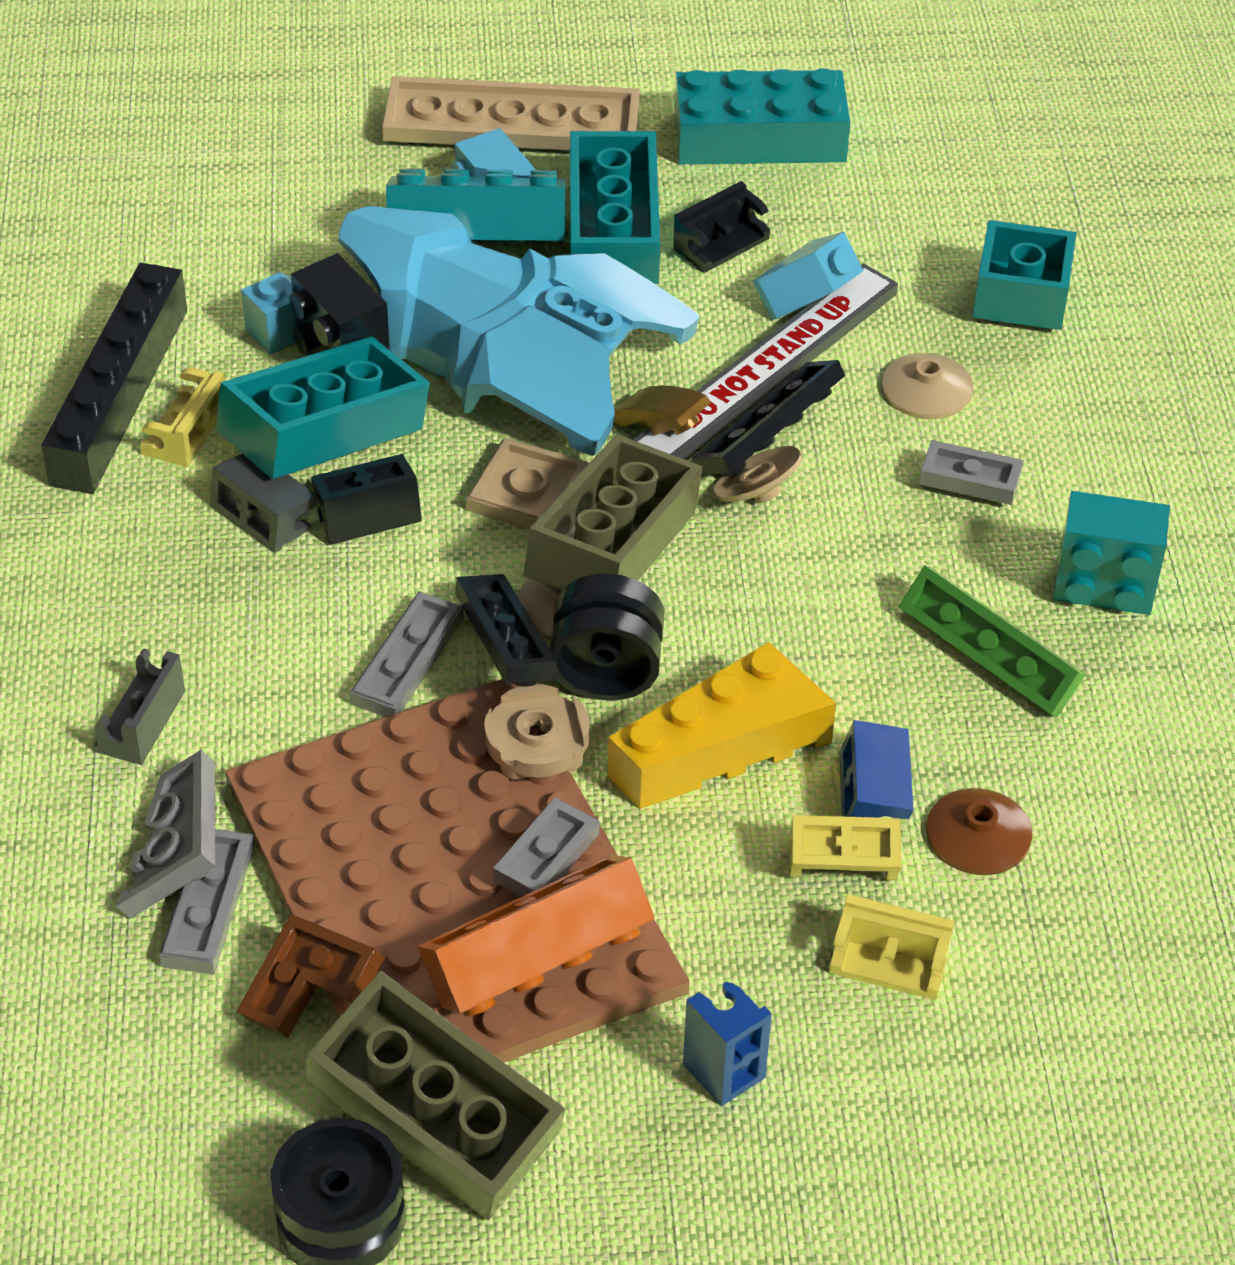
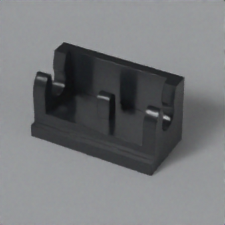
(720, 227)
(367, 498)

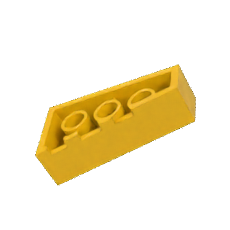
(719, 727)

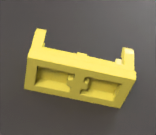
(186, 421)
(845, 844)
(891, 946)

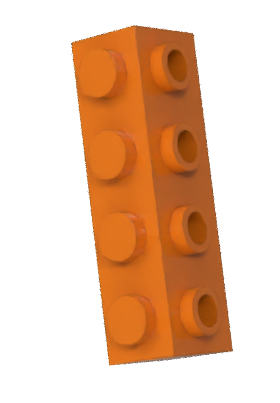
(536, 934)

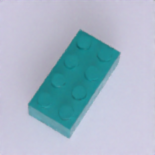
(761, 117)
(616, 198)
(488, 205)
(321, 406)

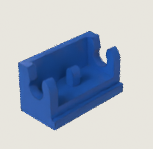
(876, 772)
(726, 1046)

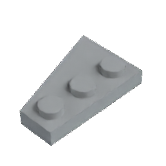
(180, 835)

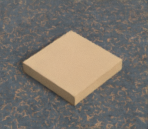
(521, 482)

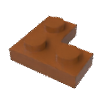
(300, 962)

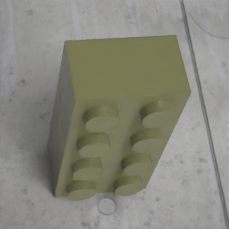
(613, 515)
(434, 1094)

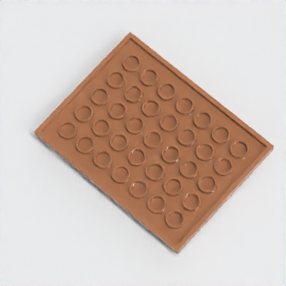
(398, 843)

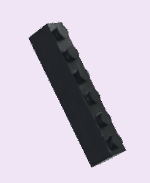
(114, 379)

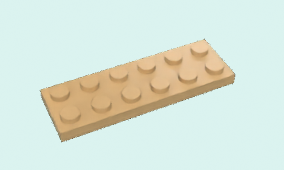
(526, 112)

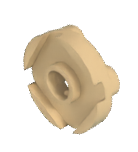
(536, 756)

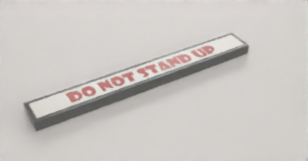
(777, 358)

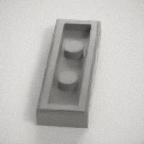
(406, 655)
(207, 908)

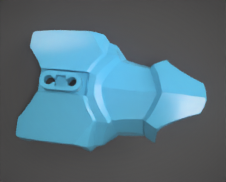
(509, 324)

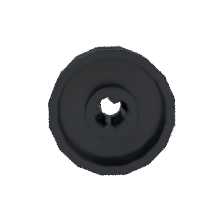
(607, 637)
(338, 1194)

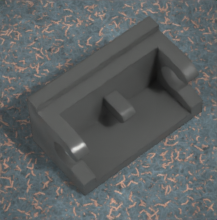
(261, 504)
(142, 710)

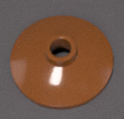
(978, 846)

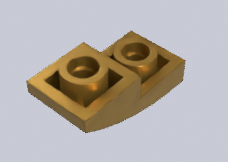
(662, 409)

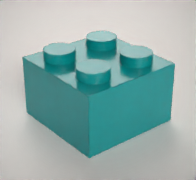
(1024, 274)
(1111, 552)

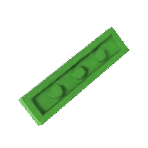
(992, 641)

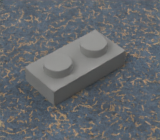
(971, 472)
(546, 848)

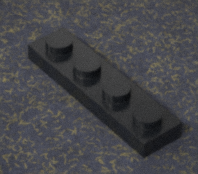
(761, 423)
(506, 629)

